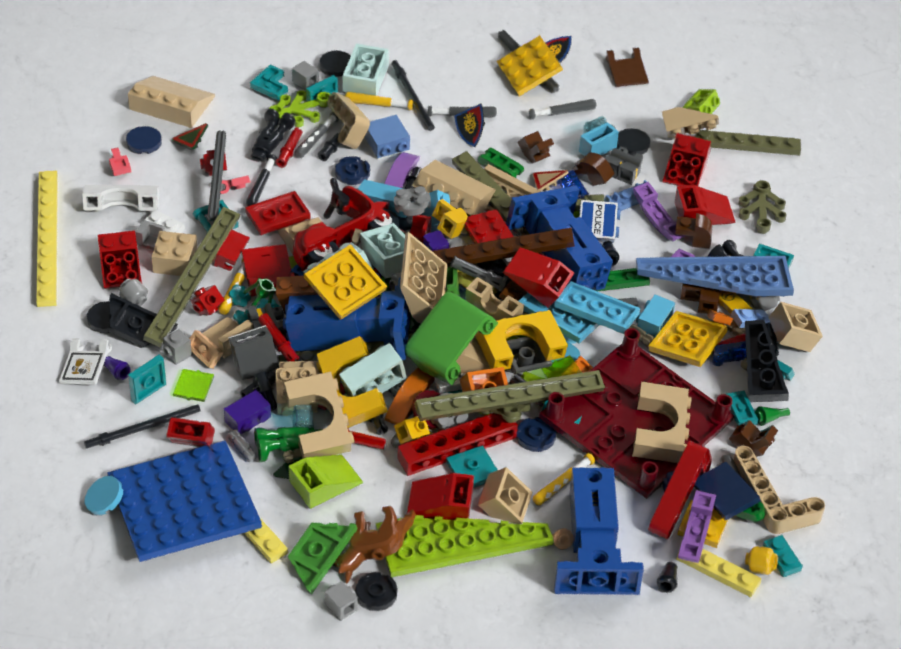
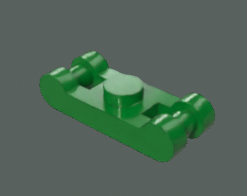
(500, 162)

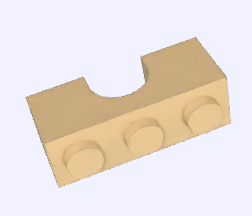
(481, 295)

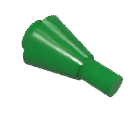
(766, 415)

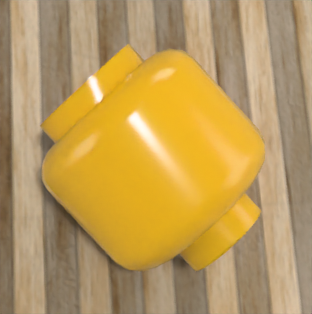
(761, 560)

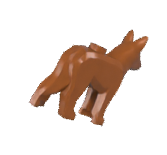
(373, 544)

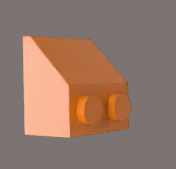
(483, 379)

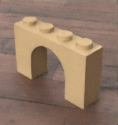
(321, 390)
(673, 403)

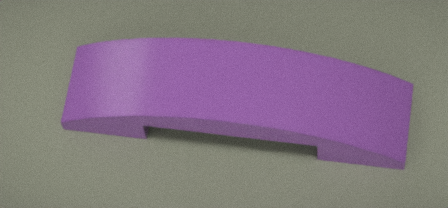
(401, 169)
(655, 211)
(697, 526)

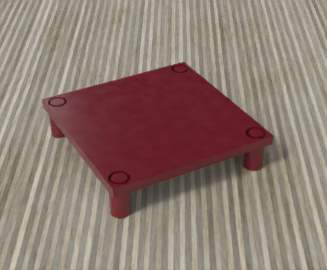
(612, 415)

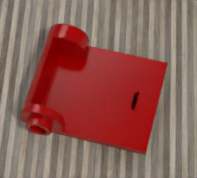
(266, 263)

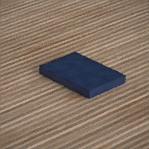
(731, 491)

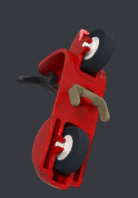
(320, 240)

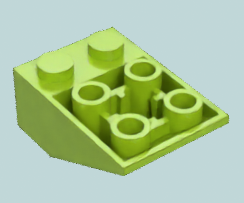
(322, 478)

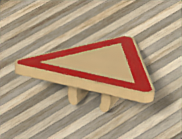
(547, 178)

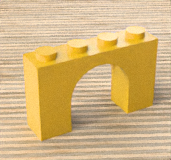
(538, 326)
(335, 360)

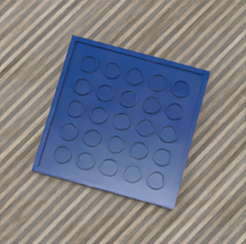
(184, 501)

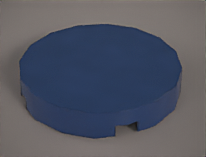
(144, 139)
(352, 170)
(534, 439)

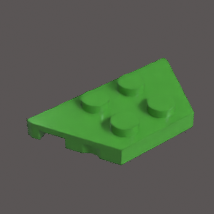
(319, 550)

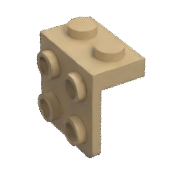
(226, 328)
(288, 374)

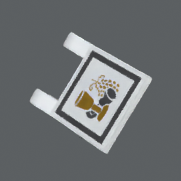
(84, 366)

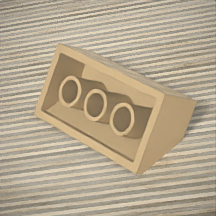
(462, 189)

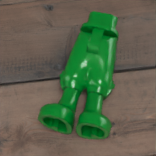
(287, 439)

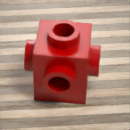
(205, 162)
(207, 300)

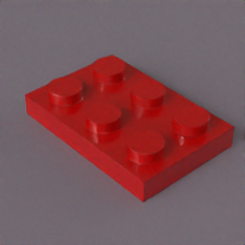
(278, 213)
(487, 227)

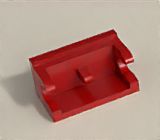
(231, 250)

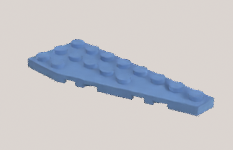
(736, 274)

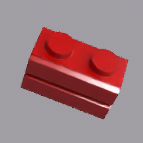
(190, 432)

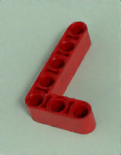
(694, 461)

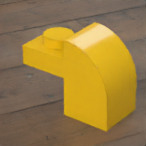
(450, 218)

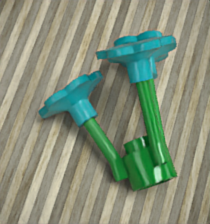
(241, 297)

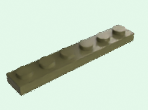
(751, 142)

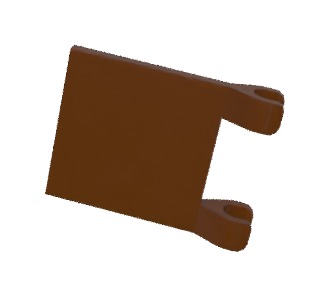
(627, 71)

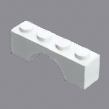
(139, 196)

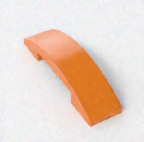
(401, 405)

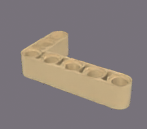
(778, 517)

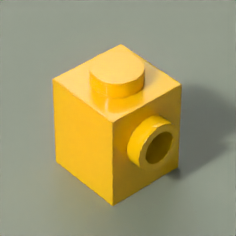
(411, 430)

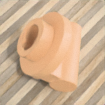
(563, 538)

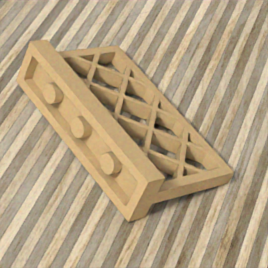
(509, 183)

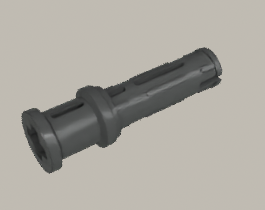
(486, 275)

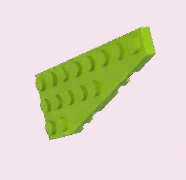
(451, 542)

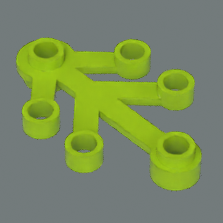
(297, 108)

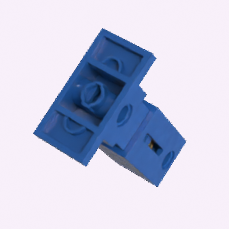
(555, 211)
(316, 327)
(595, 535)

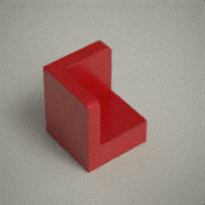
(420, 226)

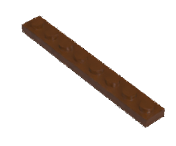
(508, 247)

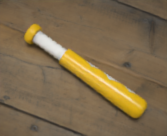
(378, 100)
(225, 307)
(554, 486)

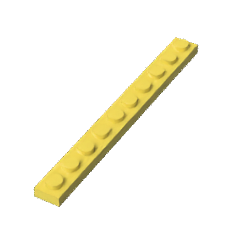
(47, 239)

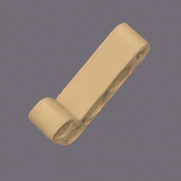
(354, 120)

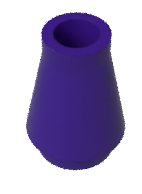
(117, 368)

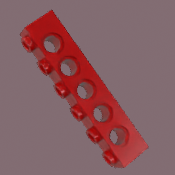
(435, 448)

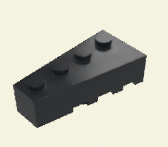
(763, 371)

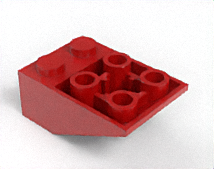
(687, 160)
(695, 199)
(118, 258)
(539, 275)
(442, 496)

